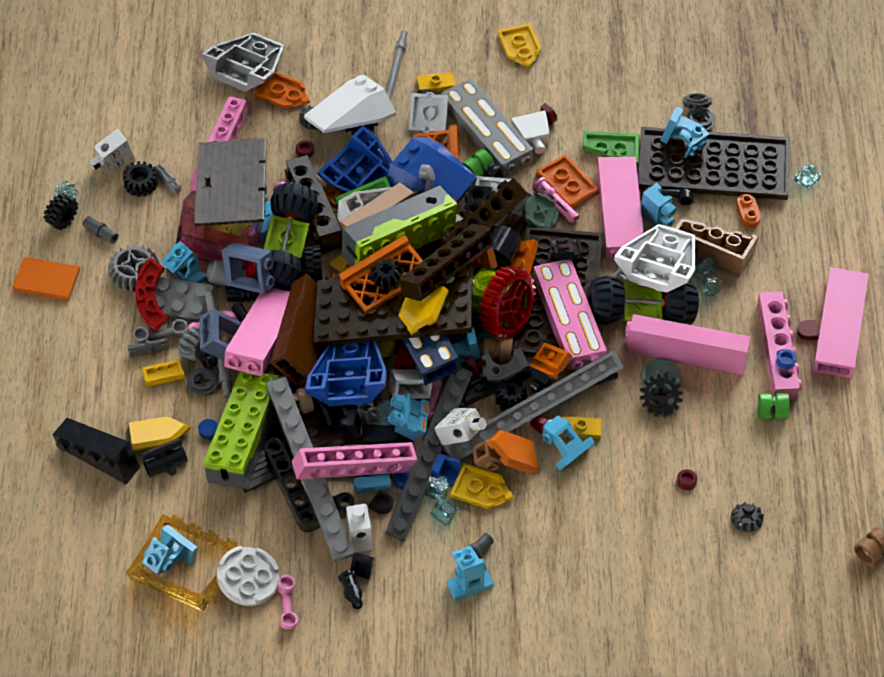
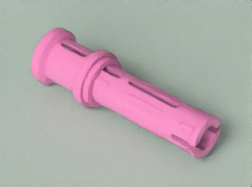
(541, 184)

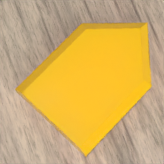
(520, 44)
(421, 313)
(155, 432)
(480, 487)

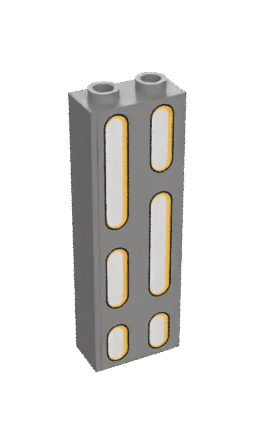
(487, 126)

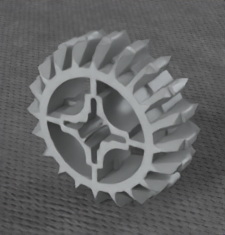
(121, 269)

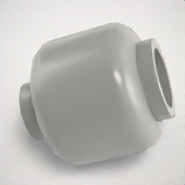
(215, 273)

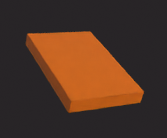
(568, 180)
(46, 278)

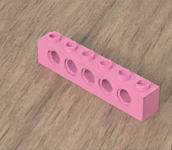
(227, 126)
(776, 337)
(354, 460)

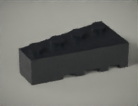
(97, 449)

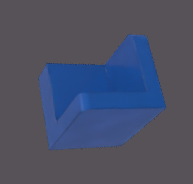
(447, 467)

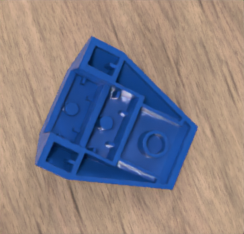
(357, 163)
(448, 170)
(347, 374)

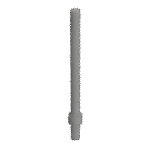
(400, 48)
(224, 376)

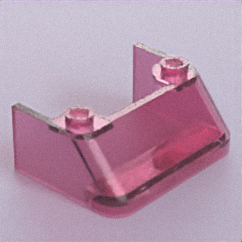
(209, 242)

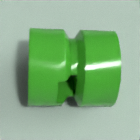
(478, 162)
(773, 406)

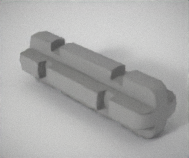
(167, 178)

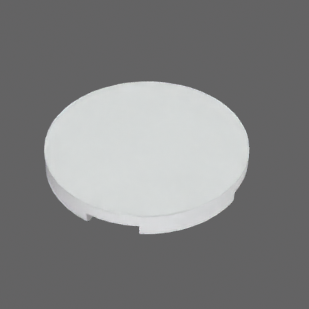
(248, 576)

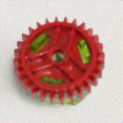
(503, 300)

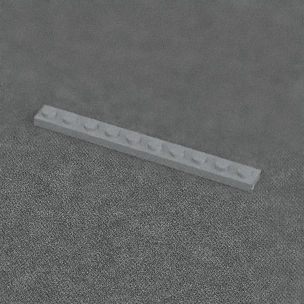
(540, 402)
(316, 487)

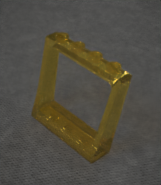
(194, 599)

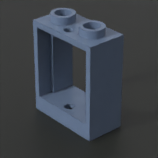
(234, 272)
(209, 332)

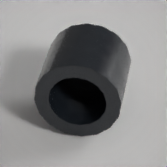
(505, 246)

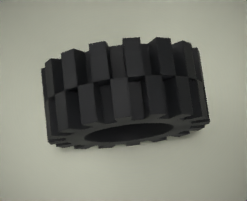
(140, 187)
(60, 211)
(313, 262)

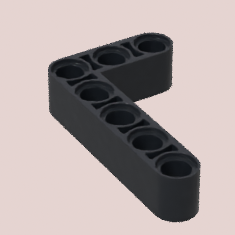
(298, 492)

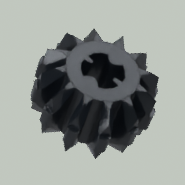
(386, 273)
(510, 394)

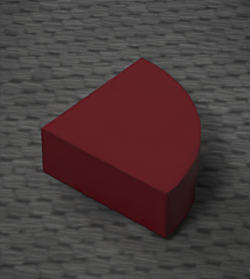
(470, 365)
(538, 423)

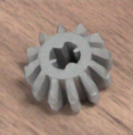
(190, 344)

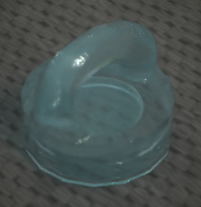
(709, 285)

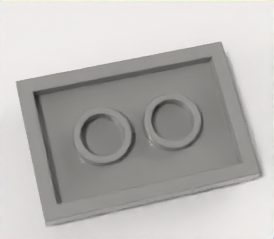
(182, 298)

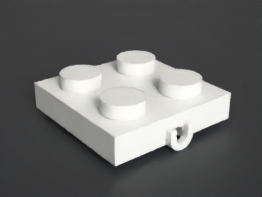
(428, 112)

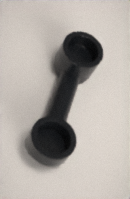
(684, 196)

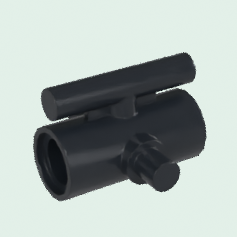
(164, 458)

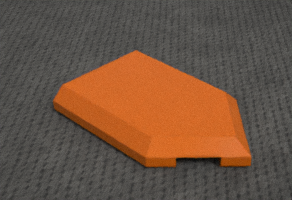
(282, 91)
(515, 451)

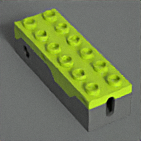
(418, 218)
(241, 432)

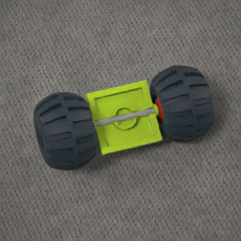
(292, 209)
(612, 299)

